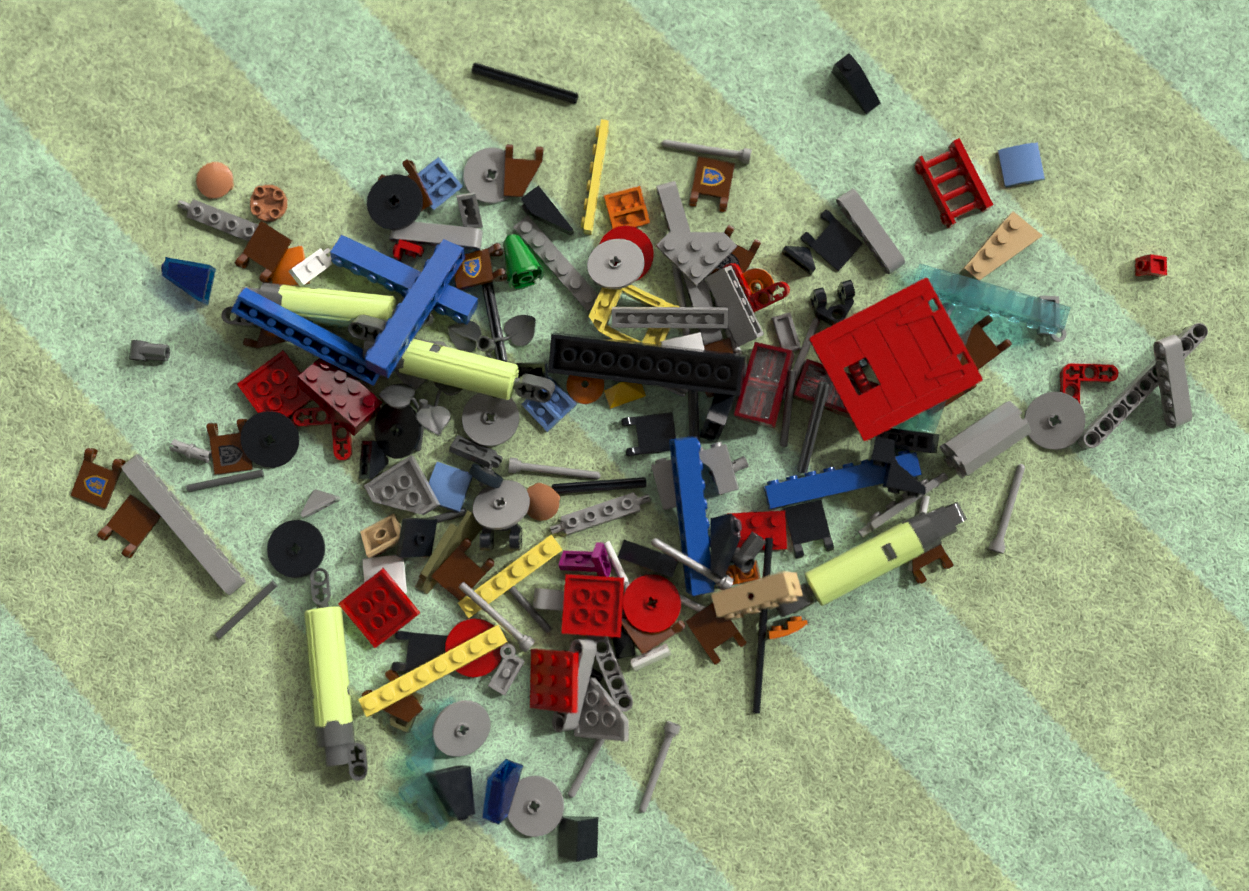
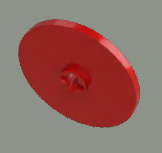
(636, 236)
(648, 618)
(462, 633)

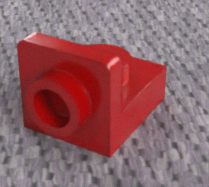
(410, 250)
(1151, 265)

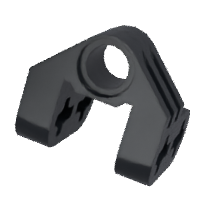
(819, 301)
(515, 538)

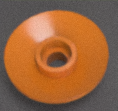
(759, 276)
(581, 394)

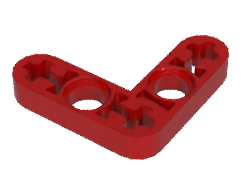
(753, 299)
(1074, 380)
(329, 420)

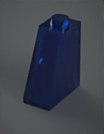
(191, 277)
(501, 791)

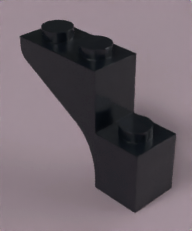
(896, 477)

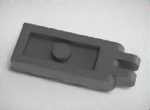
(475, 452)

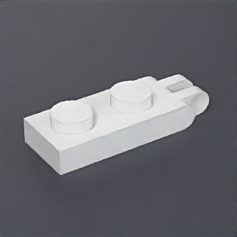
(311, 267)

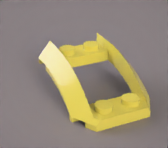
(608, 298)

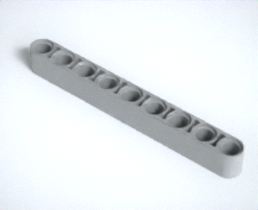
(677, 222)
(1135, 393)
(181, 523)

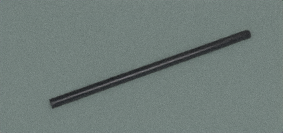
(762, 632)

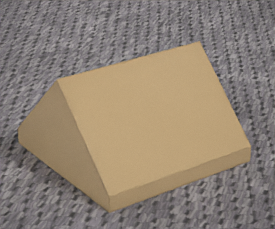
(381, 536)

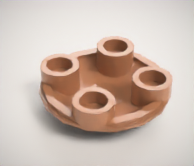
(214, 180)
(268, 203)
(543, 502)

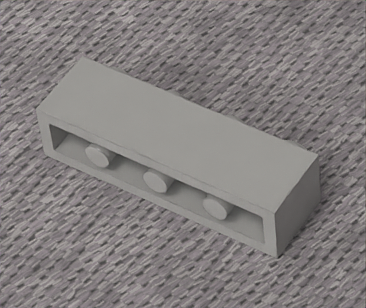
(730, 294)

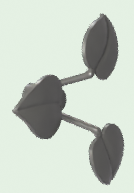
(468, 337)
(431, 418)

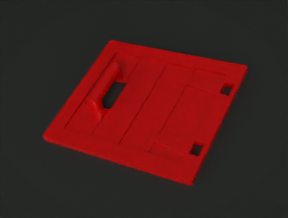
(908, 352)

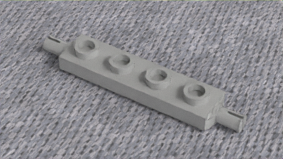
(219, 219)
(895, 507)
(600, 514)

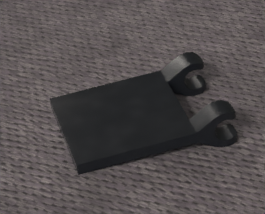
(835, 243)
(652, 433)
(807, 524)
(421, 649)

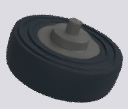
(485, 476)

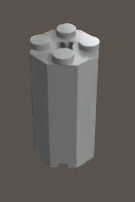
(985, 439)

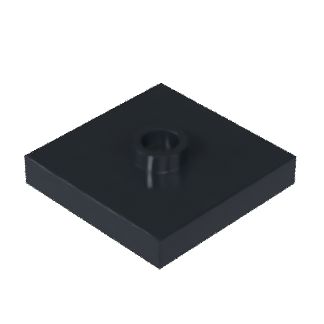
(416, 537)

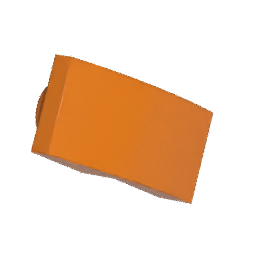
(740, 577)
(792, 625)

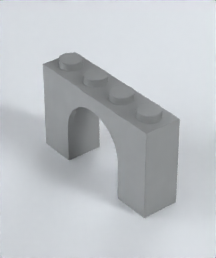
(716, 458)

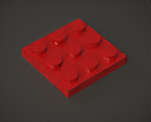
(275, 386)
(592, 605)
(379, 608)
(554, 680)

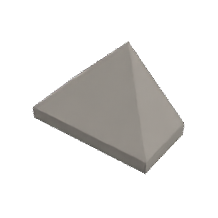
(469, 210)
(318, 501)

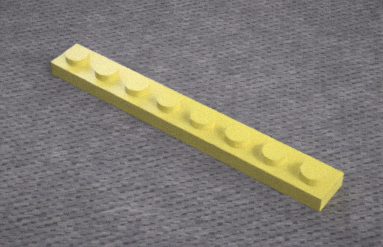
(432, 671)

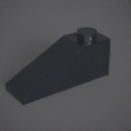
(856, 83)
(543, 210)
(912, 440)
(724, 541)
(648, 558)

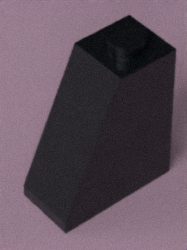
(716, 417)
(454, 790)

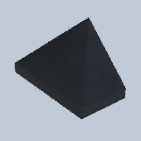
(801, 257)
(534, 368)
(371, 460)
(623, 645)

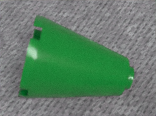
(520, 263)

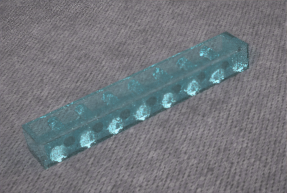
(998, 300)
(963, 322)

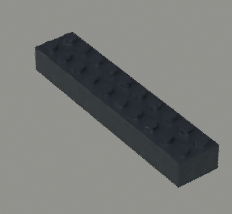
(647, 363)

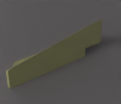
(449, 542)

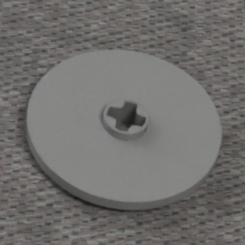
(476, 174)
(604, 257)
(1068, 412)
(488, 432)
(515, 506)
(448, 723)
(549, 813)

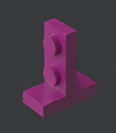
(587, 561)

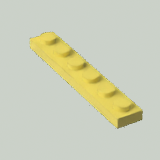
(596, 170)
(512, 574)

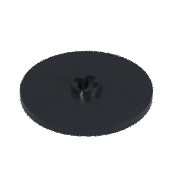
(385, 192)
(282, 431)
(400, 443)
(287, 561)

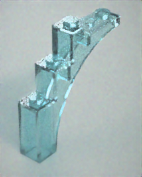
(422, 761)

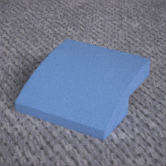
(1021, 164)
(439, 182)
(551, 412)
(450, 486)

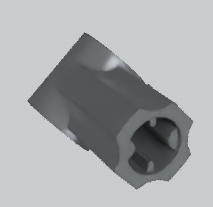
(148, 351)
(744, 556)

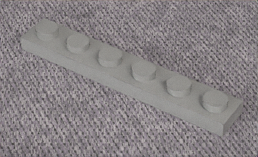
(556, 262)
(669, 317)

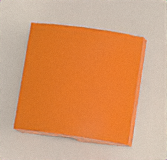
(627, 208)
(291, 258)

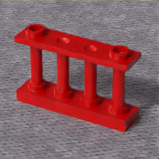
(964, 167)

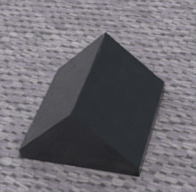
(578, 838)

